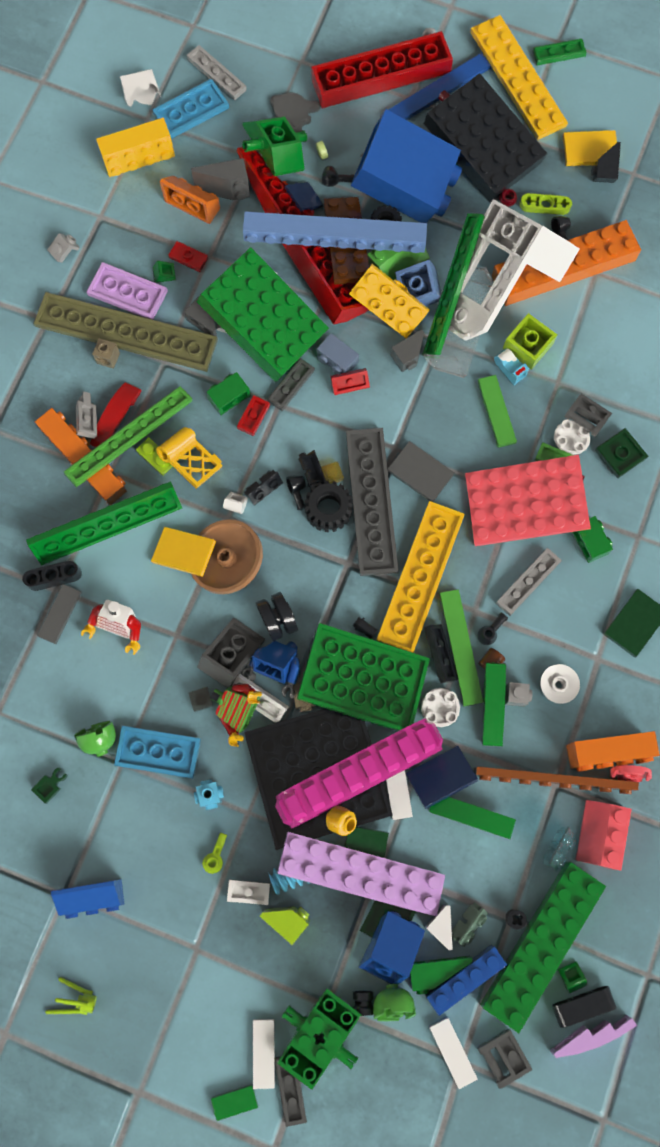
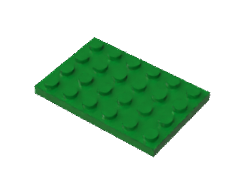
(363, 678)

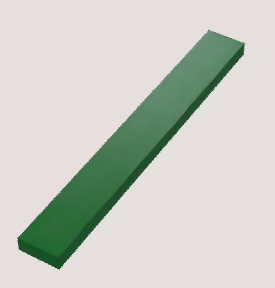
(453, 284)

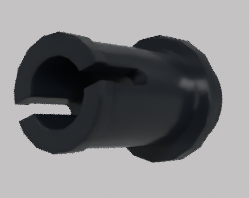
(364, 627)

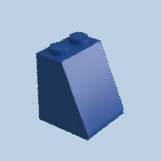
(392, 948)

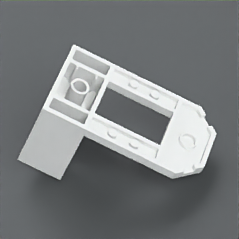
(526, 244)

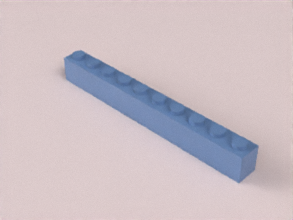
(334, 232)

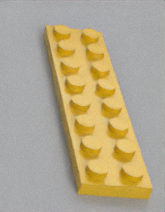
(518, 77)
(420, 577)

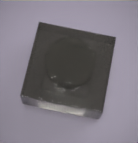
(200, 699)

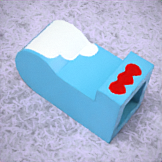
(511, 366)

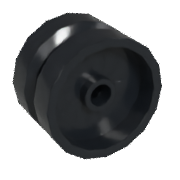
(277, 616)

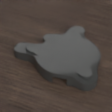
(294, 108)

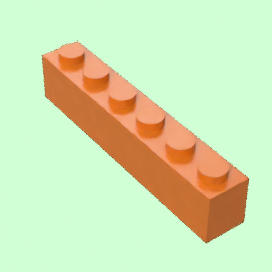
(74, 449)

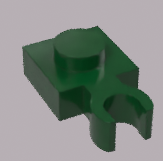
(48, 787)

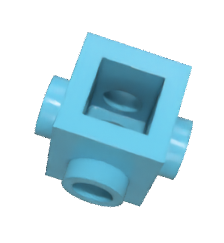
(217, 794)

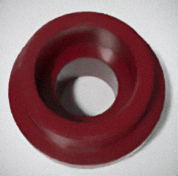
(508, 193)

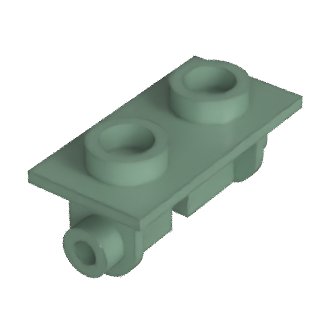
(466, 931)

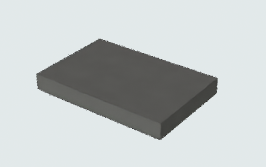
(420, 471)

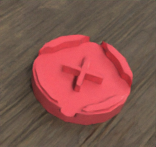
(631, 773)

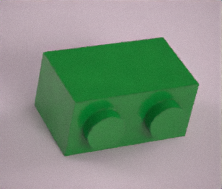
(228, 393)
(593, 541)

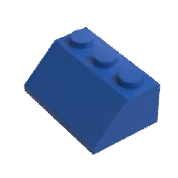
(88, 898)

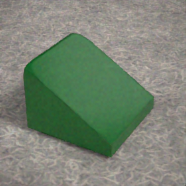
(163, 271)
(573, 977)

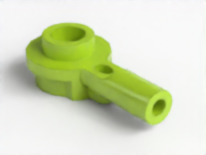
(213, 862)

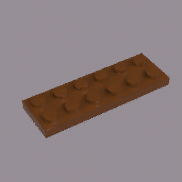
(347, 263)

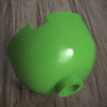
(97, 738)
(393, 1004)

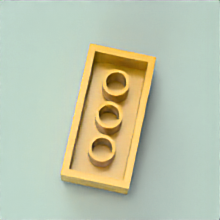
(136, 147)

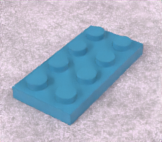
(192, 108)
(157, 752)

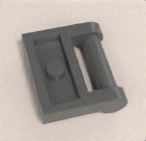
(589, 410)
(511, 1055)

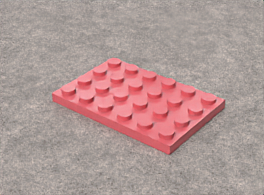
(527, 500)

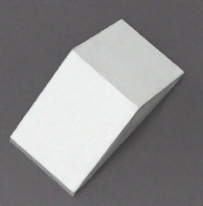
(441, 926)

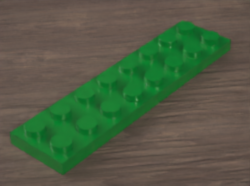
(104, 523)

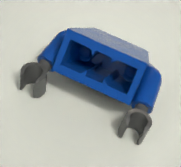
(276, 662)

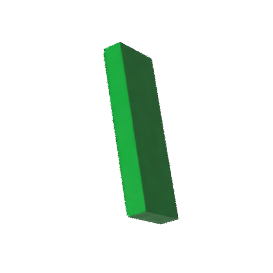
(559, 52)

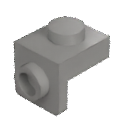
(62, 246)

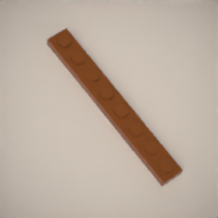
(564, 781)

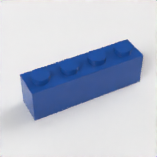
(466, 980)

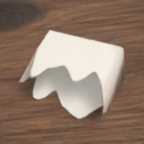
(140, 87)

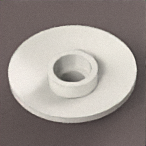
(568, 679)

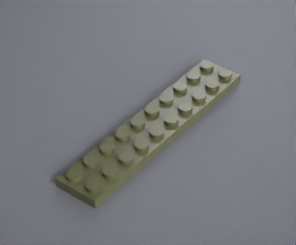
(127, 331)

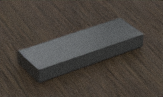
(291, 384)
(59, 614)
(291, 1097)

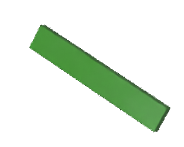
(461, 648)

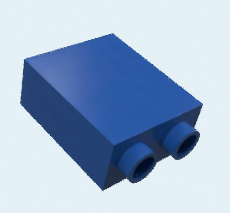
(407, 168)

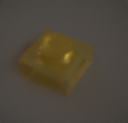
(333, 472)

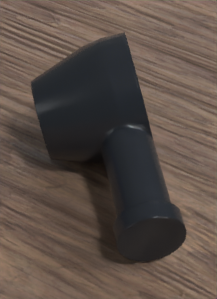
(331, 177)
(559, 225)
(295, 485)
(483, 639)

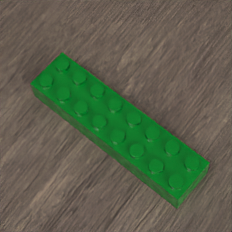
(542, 946)

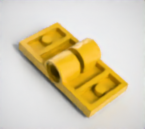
(389, 301)

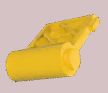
(178, 446)

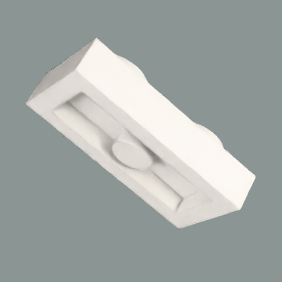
(248, 892)

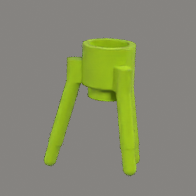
(85, 1002)

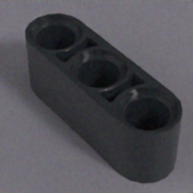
(43, 575)
(584, 1006)

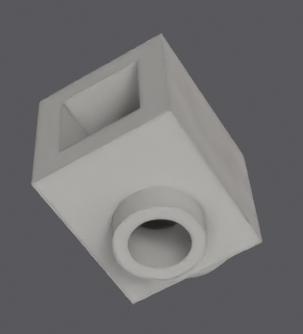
(518, 694)

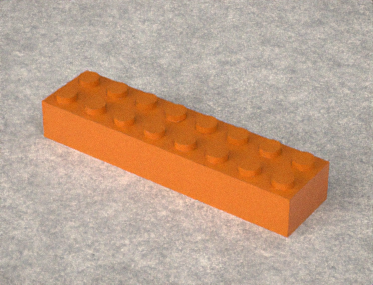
(598, 253)

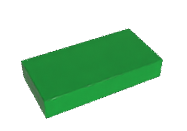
(234, 1102)

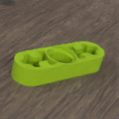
(558, 210)

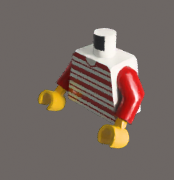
(117, 620)

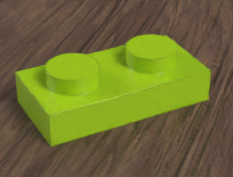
(148, 452)

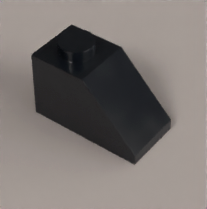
(607, 166)

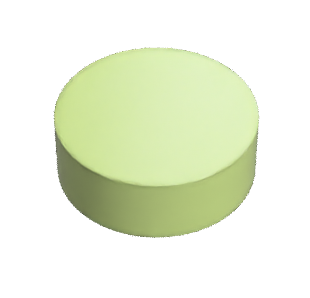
(321, 149)

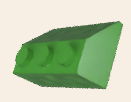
(392, 261)

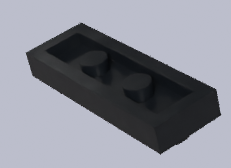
(440, 653)

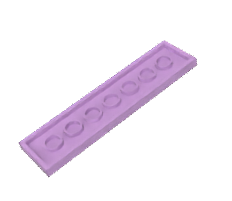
(361, 874)

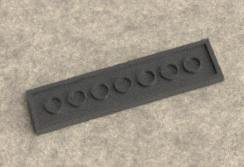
(371, 502)

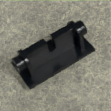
(313, 468)
(258, 492)

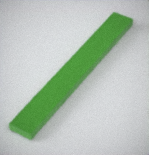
(127, 436)

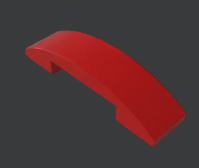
(115, 412)

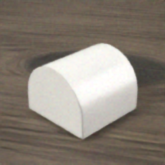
(235, 502)

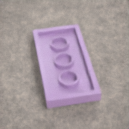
(127, 291)

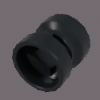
(363, 1002)

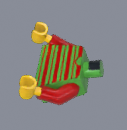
(236, 709)

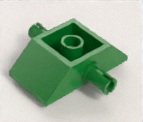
(276, 143)
(305, 1055)

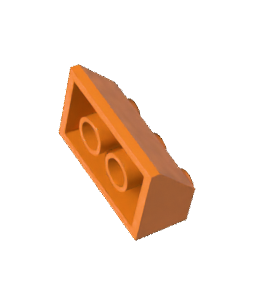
(190, 198)

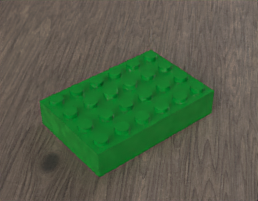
(262, 314)

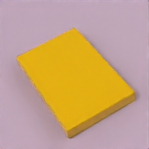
(587, 146)
(183, 551)

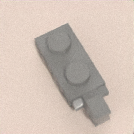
(86, 417)

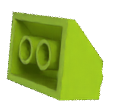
(287, 921)

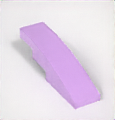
(585, 1040)

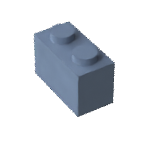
(337, 355)

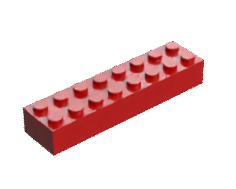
(381, 69)

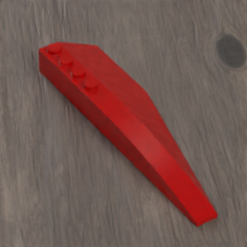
(311, 261)

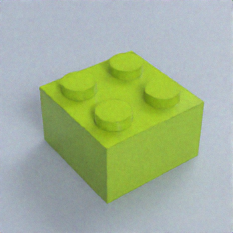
(530, 341)

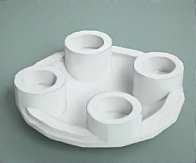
(571, 437)
(440, 707)

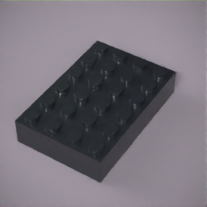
(491, 138)

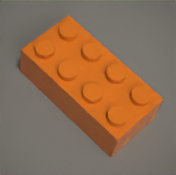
(610, 750)

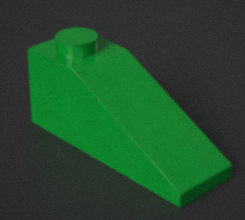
(432, 973)

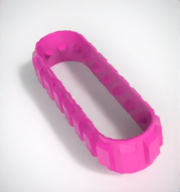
(358, 773)

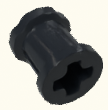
(522, 919)

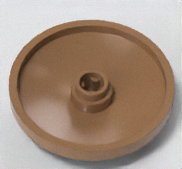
(233, 559)

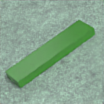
(497, 411)

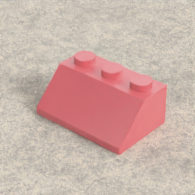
(603, 834)

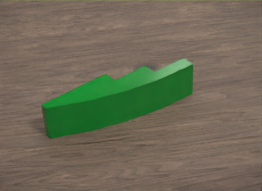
(494, 704)
(474, 817)

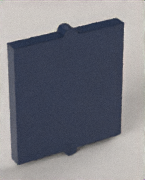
(304, 196)

